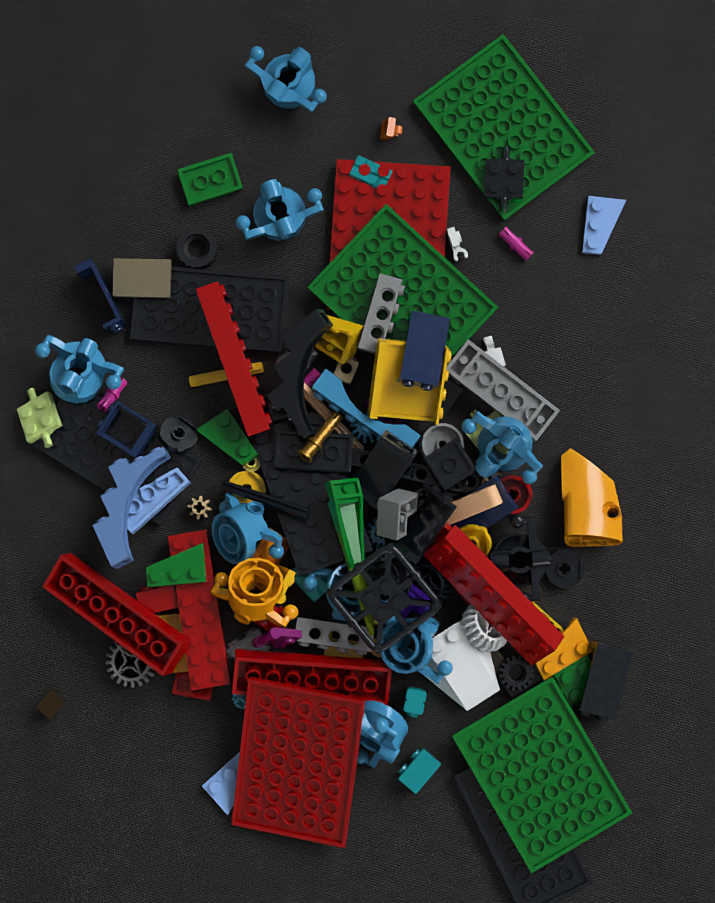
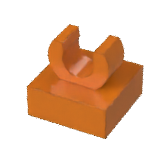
(389, 129)

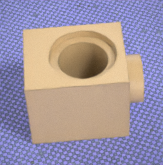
(347, 378)

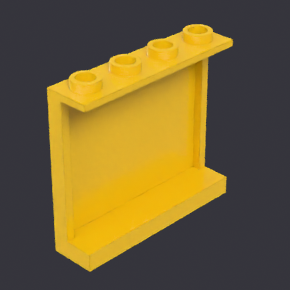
(392, 399)

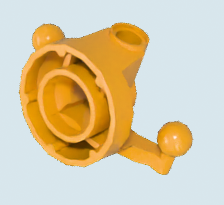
(251, 606)

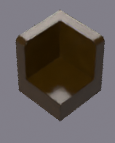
(51, 704)

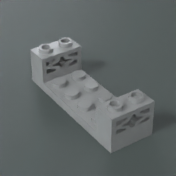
(501, 389)

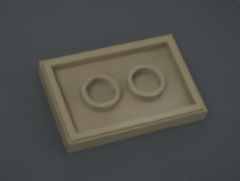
(142, 278)

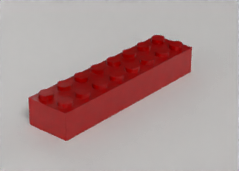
(233, 358)
(494, 595)
(116, 614)
(201, 620)
(334, 674)

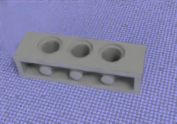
(384, 285)
(325, 628)

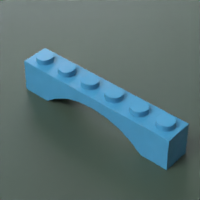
(331, 389)

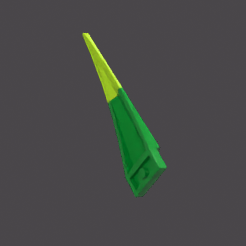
(347, 516)

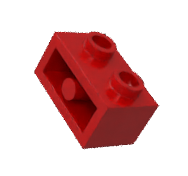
(158, 598)

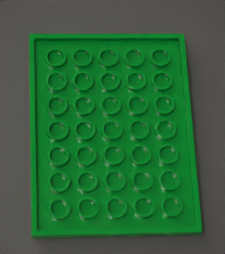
(498, 104)
(430, 281)
(542, 774)

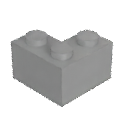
(393, 513)

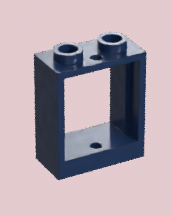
(144, 438)

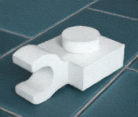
(454, 240)
(495, 353)

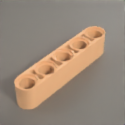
(475, 503)

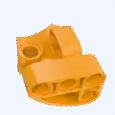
(588, 501)

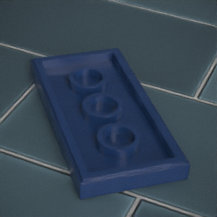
(495, 513)

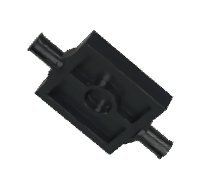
(504, 179)

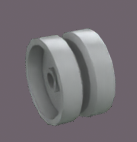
(433, 435)

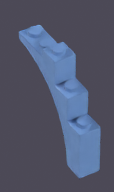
(118, 501)

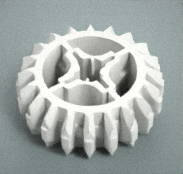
(481, 631)

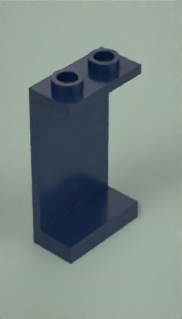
(90, 268)
(424, 350)

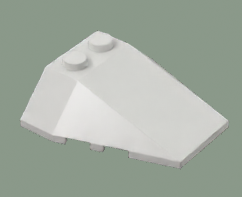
(473, 670)

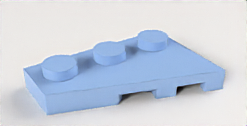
(599, 222)

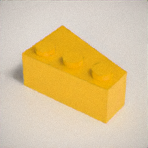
(341, 339)

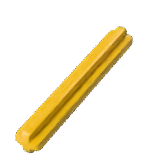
(219, 375)

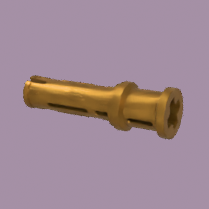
(315, 443)

